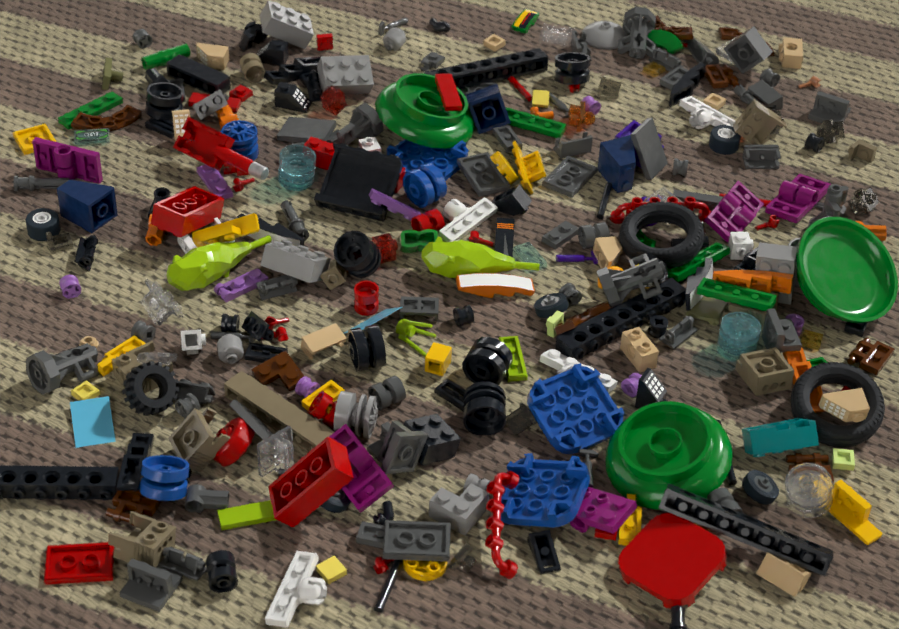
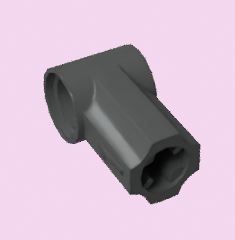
(199, 499)

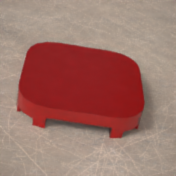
(672, 559)

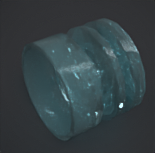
(297, 167)
(738, 335)

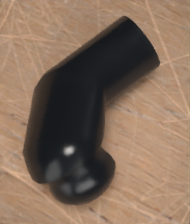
(439, 26)
(388, 513)

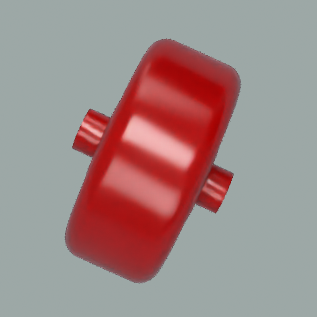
(241, 438)

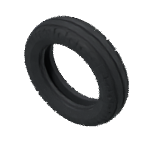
(667, 213)
(850, 377)

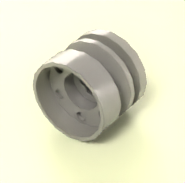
(358, 415)

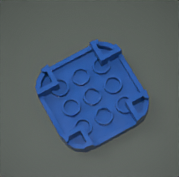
(415, 155)
(574, 409)
(546, 492)

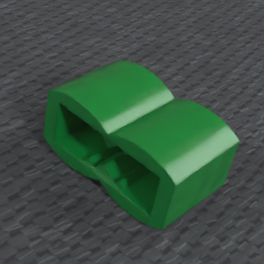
(413, 241)

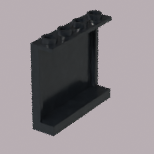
(352, 177)

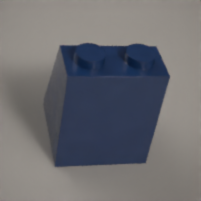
(488, 108)
(618, 163)
(87, 204)

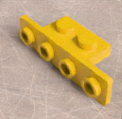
(529, 166)
(226, 231)
(853, 512)

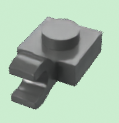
(432, 60)

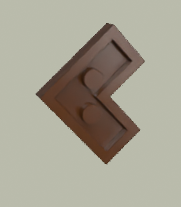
(280, 367)

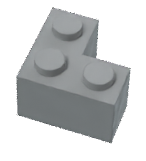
(460, 510)

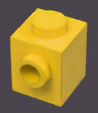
(436, 355)

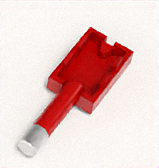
(214, 149)

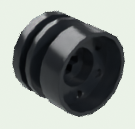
(357, 254)
(484, 408)

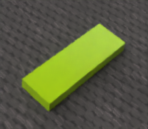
(517, 370)
(245, 515)

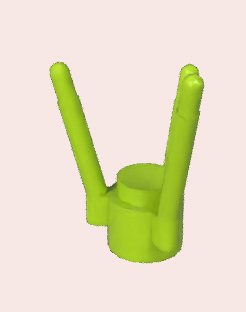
(407, 329)

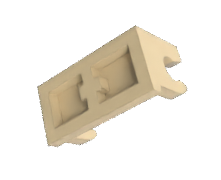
(322, 339)
(783, 574)

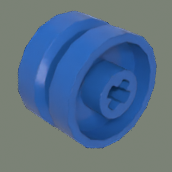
(424, 185)
(164, 478)

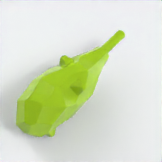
(466, 257)
(208, 263)

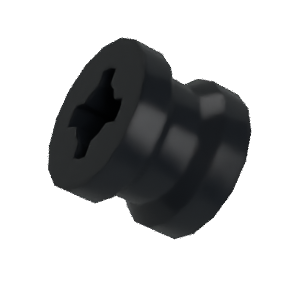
(814, 142)
(463, 315)
(230, 323)
(658, 326)

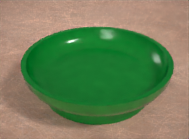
(418, 115)
(846, 270)
(666, 446)

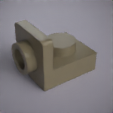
(862, 150)
(335, 275)

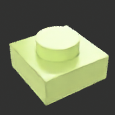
(552, 321)
(843, 459)

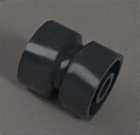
(221, 571)

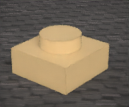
(494, 42)
(714, 101)

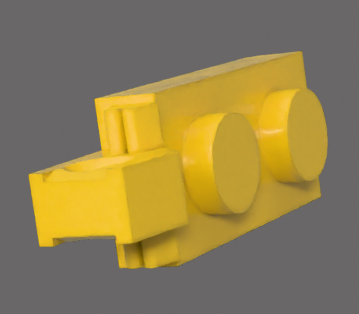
(105, 365)
(631, 526)

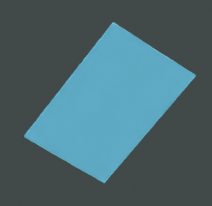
(375, 318)
(92, 421)

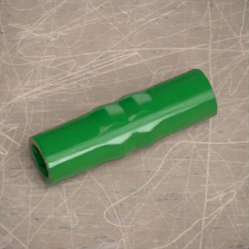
(163, 56)

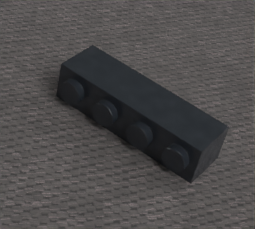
(198, 75)

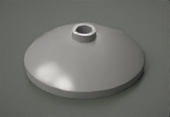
(604, 34)

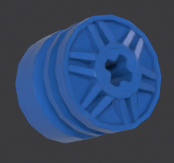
(245, 138)

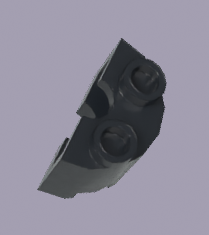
(252, 34)

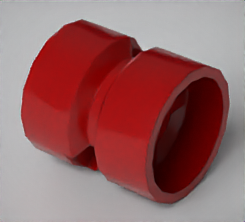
(429, 220)
(366, 298)
(323, 408)

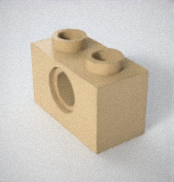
(791, 53)
(639, 349)

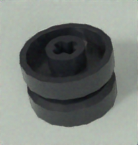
(572, 68)
(163, 99)
(366, 347)
(487, 361)

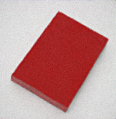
(79, 563)

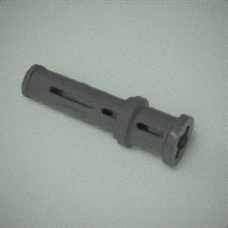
(32, 183)
(295, 224)

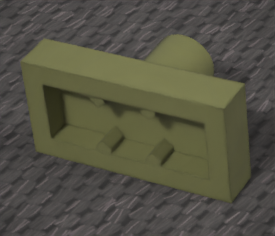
(109, 74)

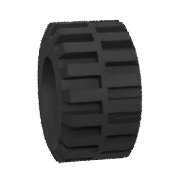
(164, 380)

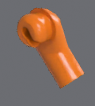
(535, 111)

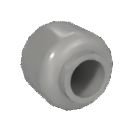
(394, 39)
(230, 349)

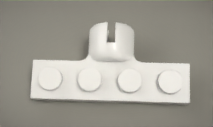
(703, 114)
(465, 219)
(563, 363)
(296, 589)

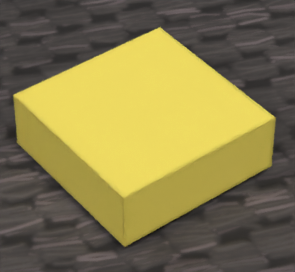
(540, 98)
(85, 391)
(331, 570)

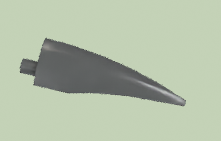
(701, 52)

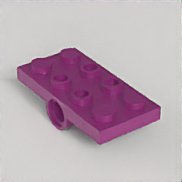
(67, 160)
(797, 198)
(734, 211)
(369, 479)
(602, 511)

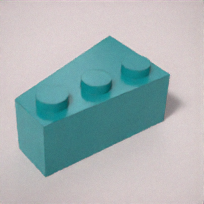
(780, 436)

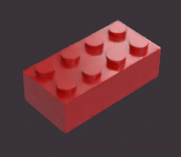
(187, 211)
(310, 482)

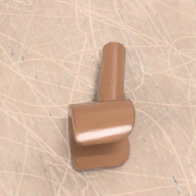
(813, 81)

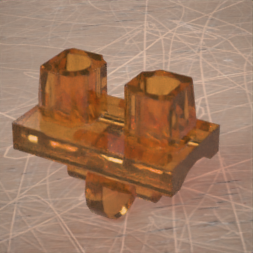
(578, 116)

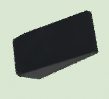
(543, 551)

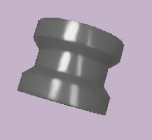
(143, 42)
(770, 78)
(680, 167)
(573, 296)
(143, 331)
(186, 405)

